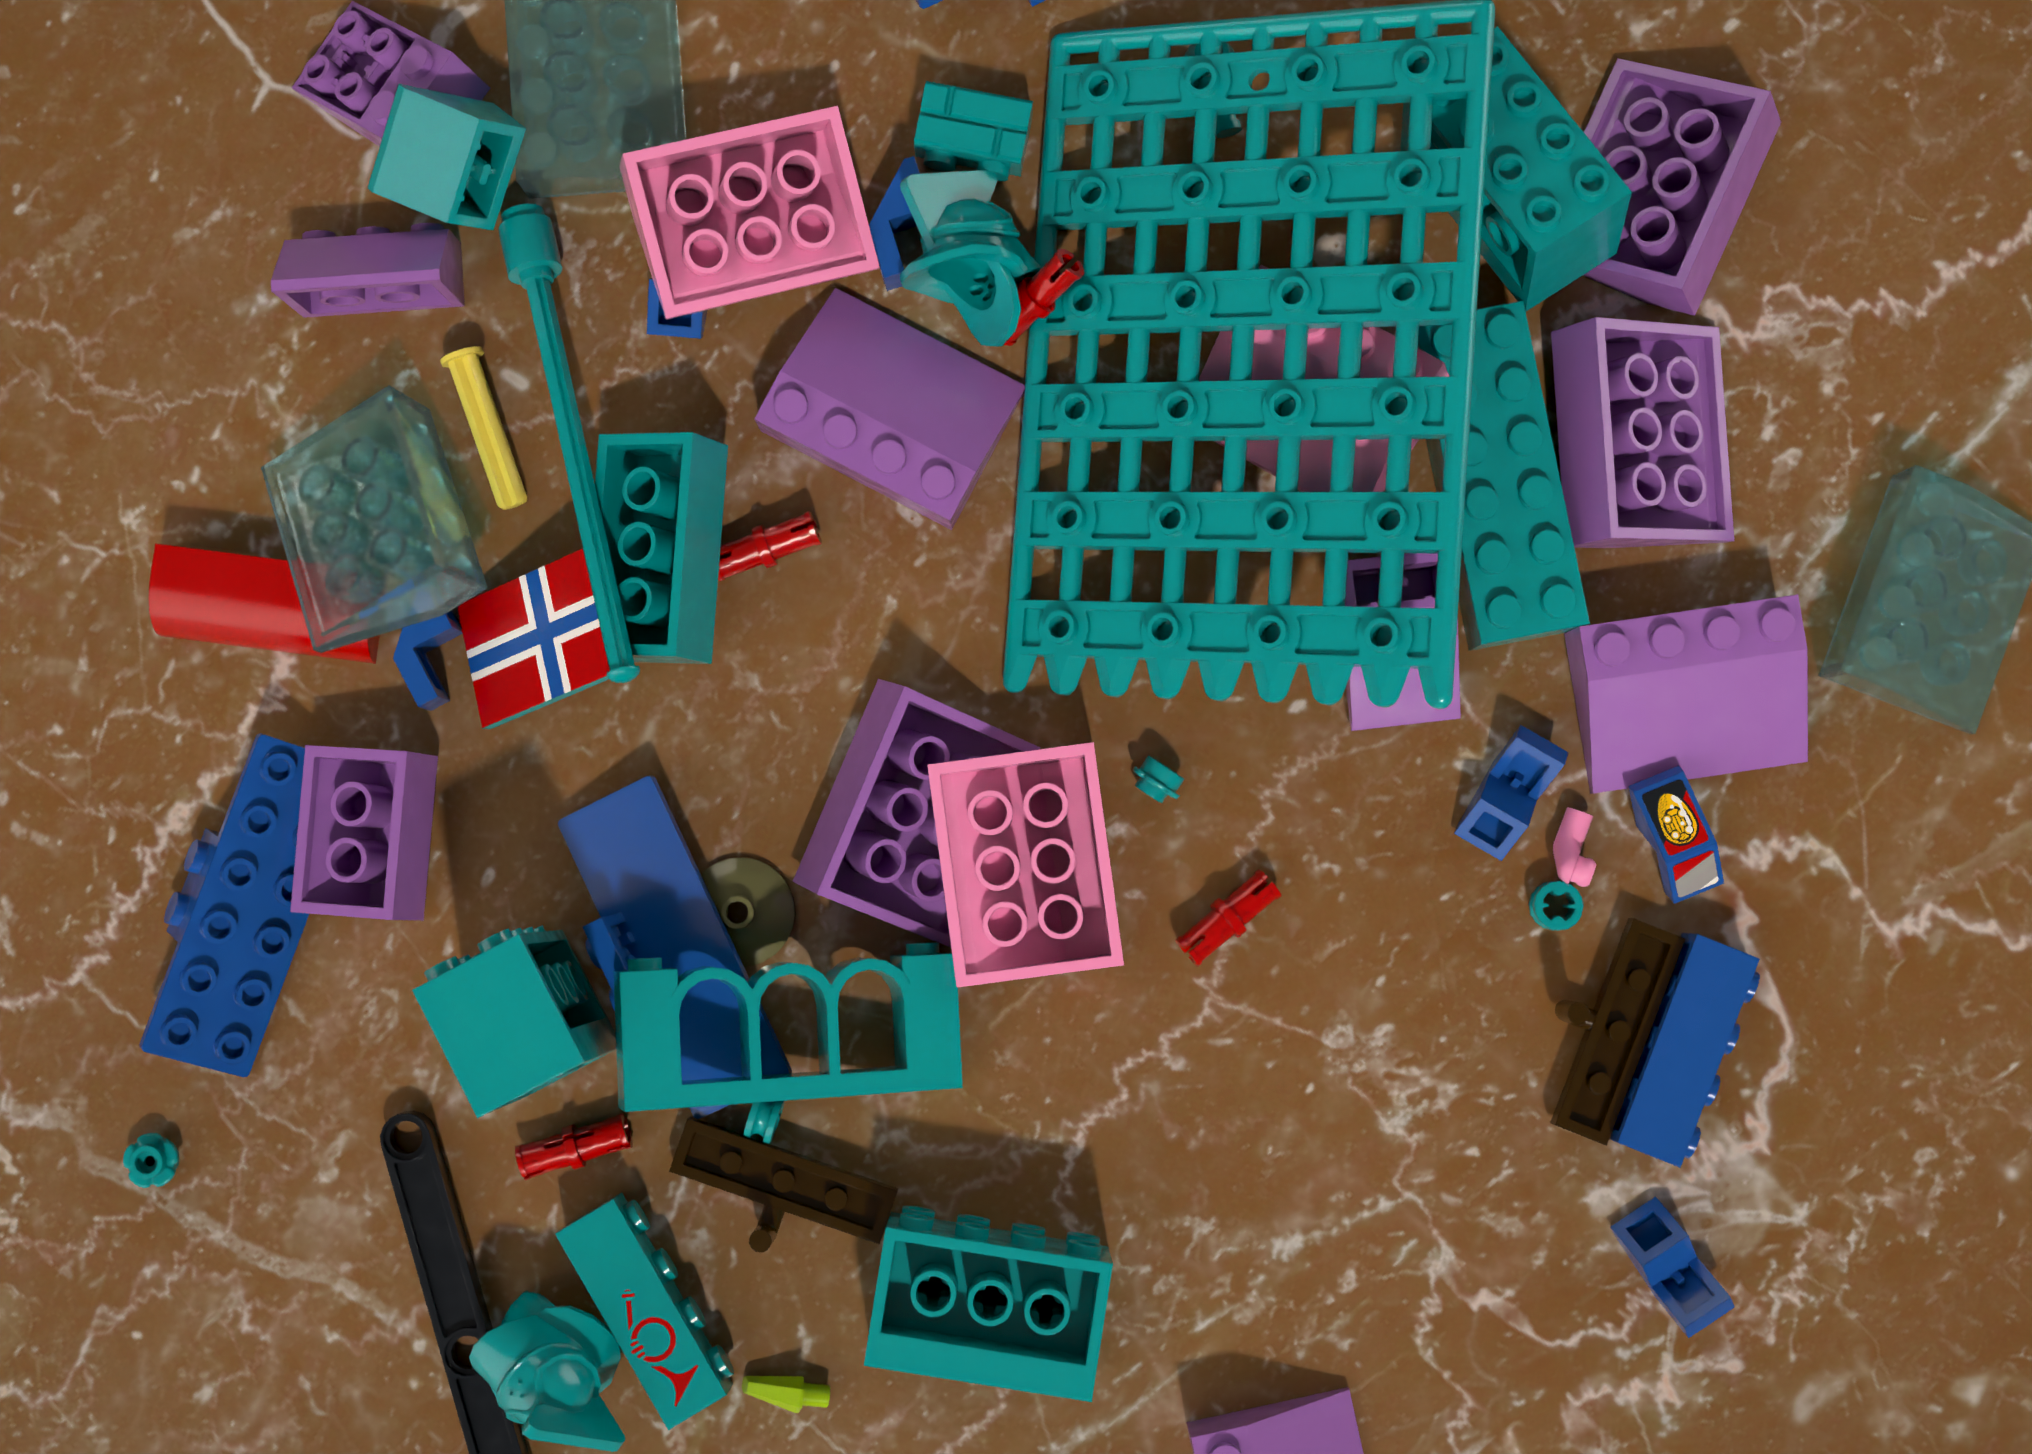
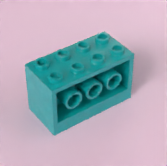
(1547, 191)
(514, 1016)
(980, 1340)

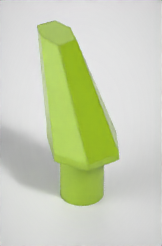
(787, 1391)

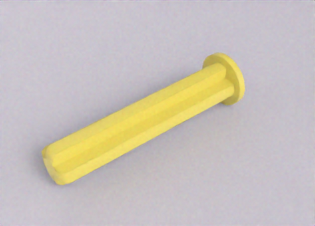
(486, 426)

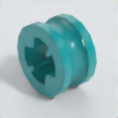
(1555, 922)
(764, 1119)

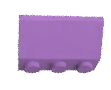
(370, 271)
(364, 833)

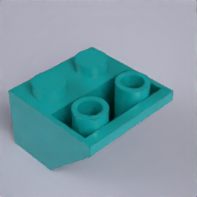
(447, 156)

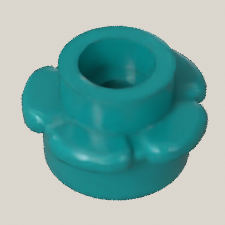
(1157, 780)
(165, 1157)

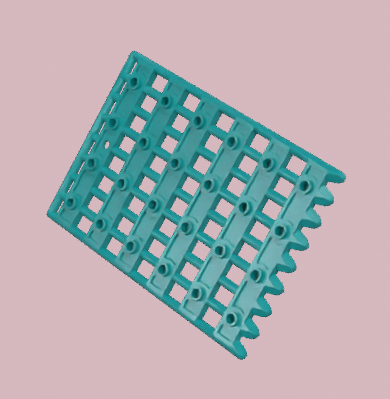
(1297, 298)

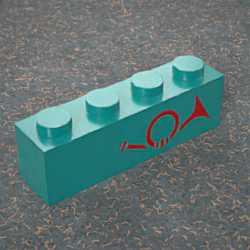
(646, 1310)

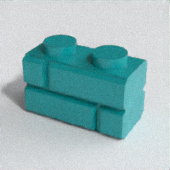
(972, 130)

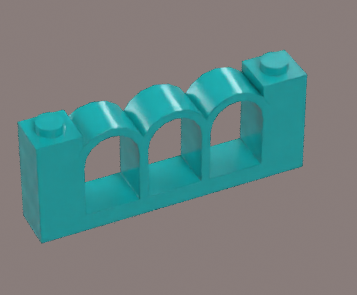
(923, 1029)

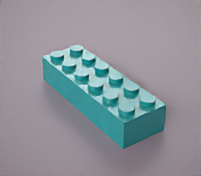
(1517, 536)

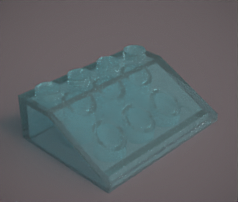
(591, 87)
(372, 523)
(1933, 599)

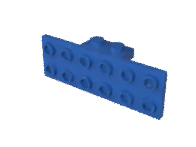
(660, 908)
(234, 921)

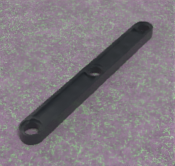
(447, 1280)

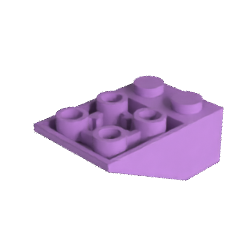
(365, 61)
(1417, 592)

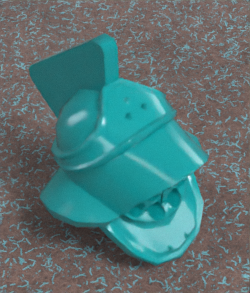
(967, 250)
(549, 1372)

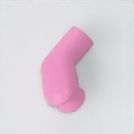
(1568, 846)

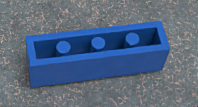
(1685, 1049)

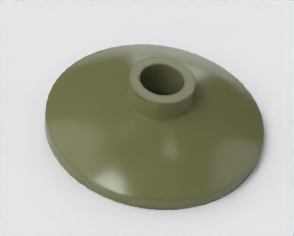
(768, 904)

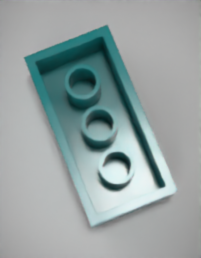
(664, 538)

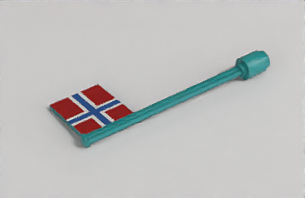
(565, 620)

